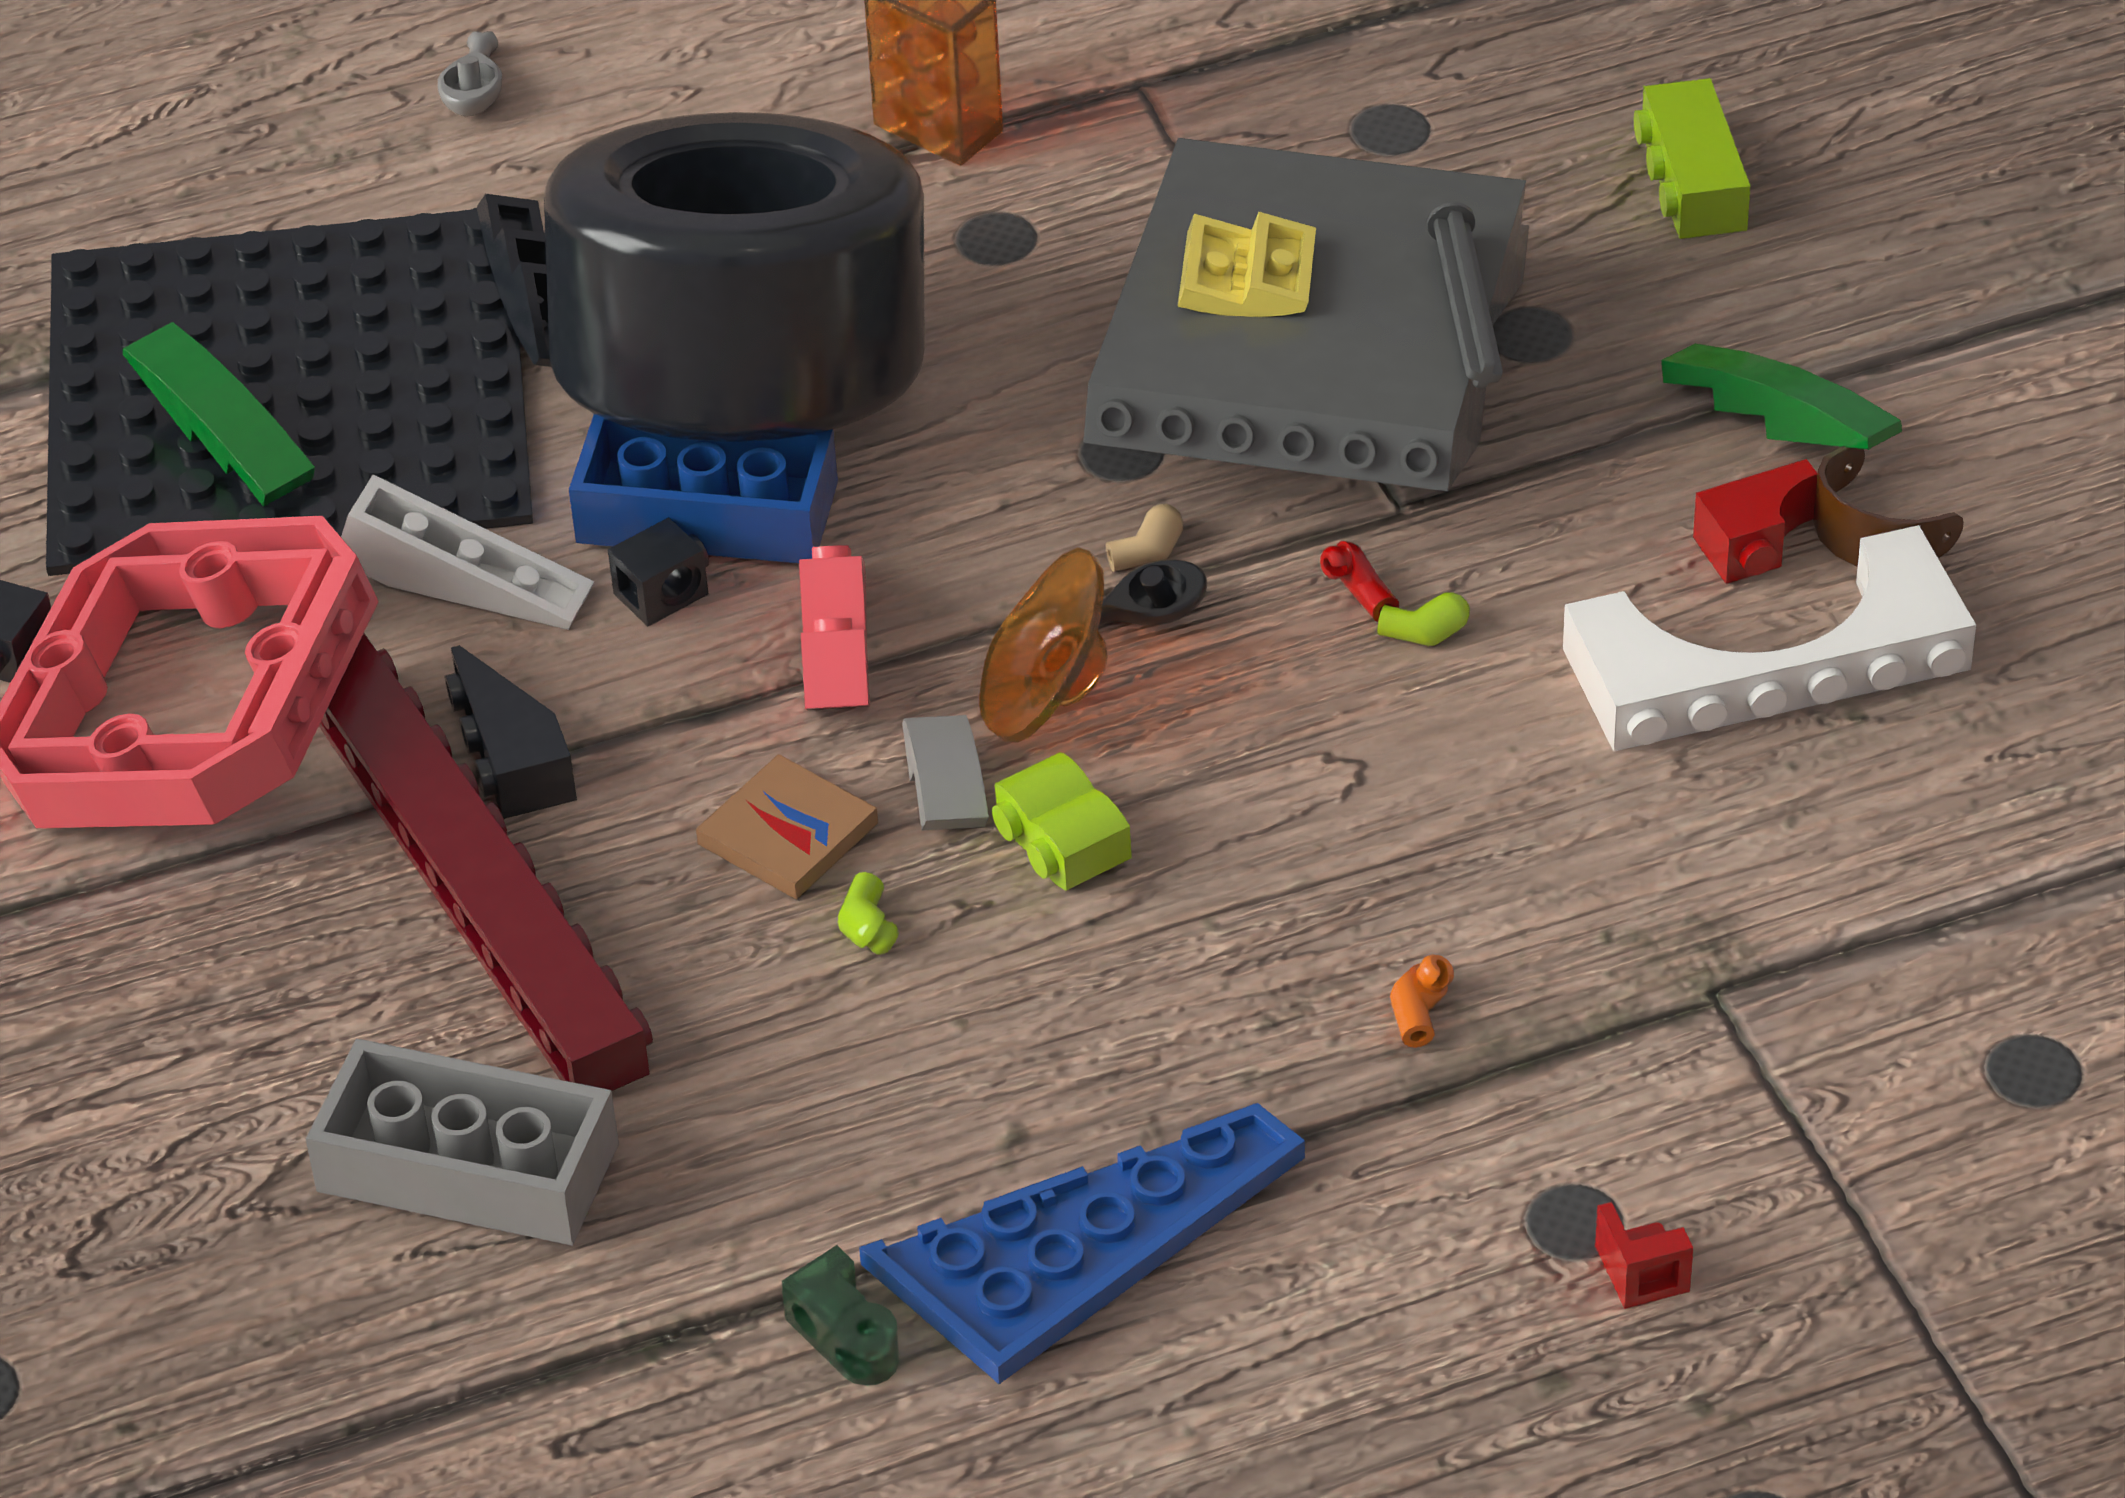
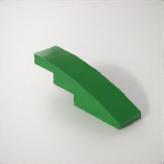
(1794, 401)
(220, 412)

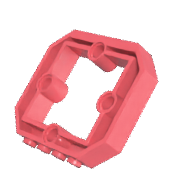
(224, 572)

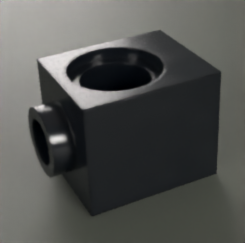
(659, 571)

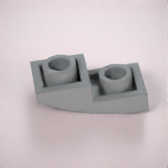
(945, 772)

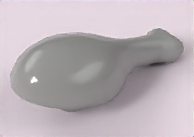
(473, 80)

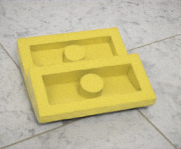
(1246, 269)

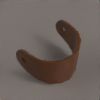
(1843, 524)

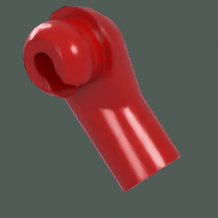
(1354, 569)

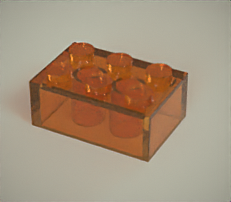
(936, 73)

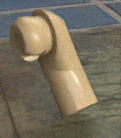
(1152, 543)

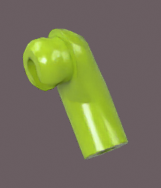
(1427, 624)
(862, 919)

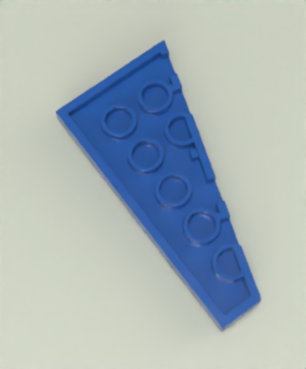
(1073, 1243)

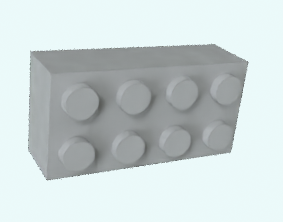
(463, 1141)

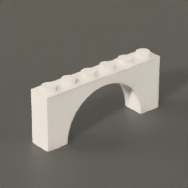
(1662, 687)

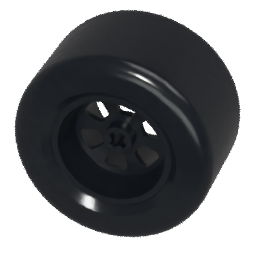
(735, 276)

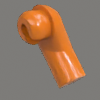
(1416, 995)

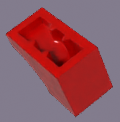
(1746, 520)

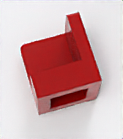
(1643, 1260)

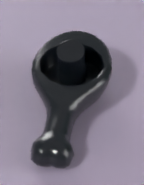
(1155, 593)

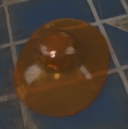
(1046, 649)

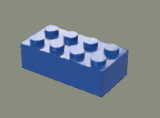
(734, 496)

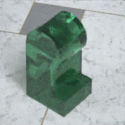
(839, 1322)

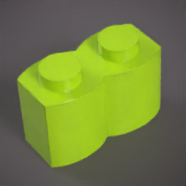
(1061, 821)

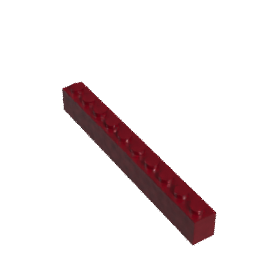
(484, 878)

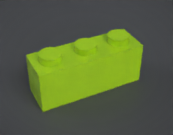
(1693, 158)

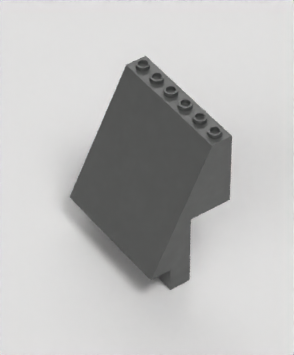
(1355, 382)

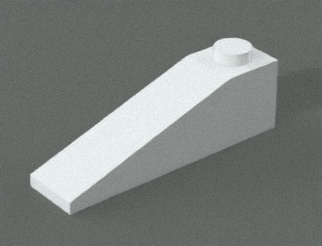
(446, 557)

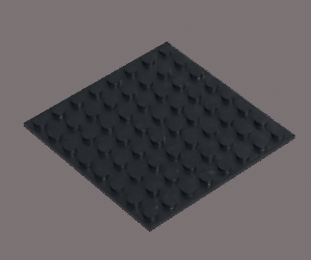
(356, 336)

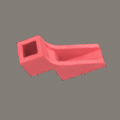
(834, 629)

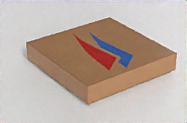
(787, 826)

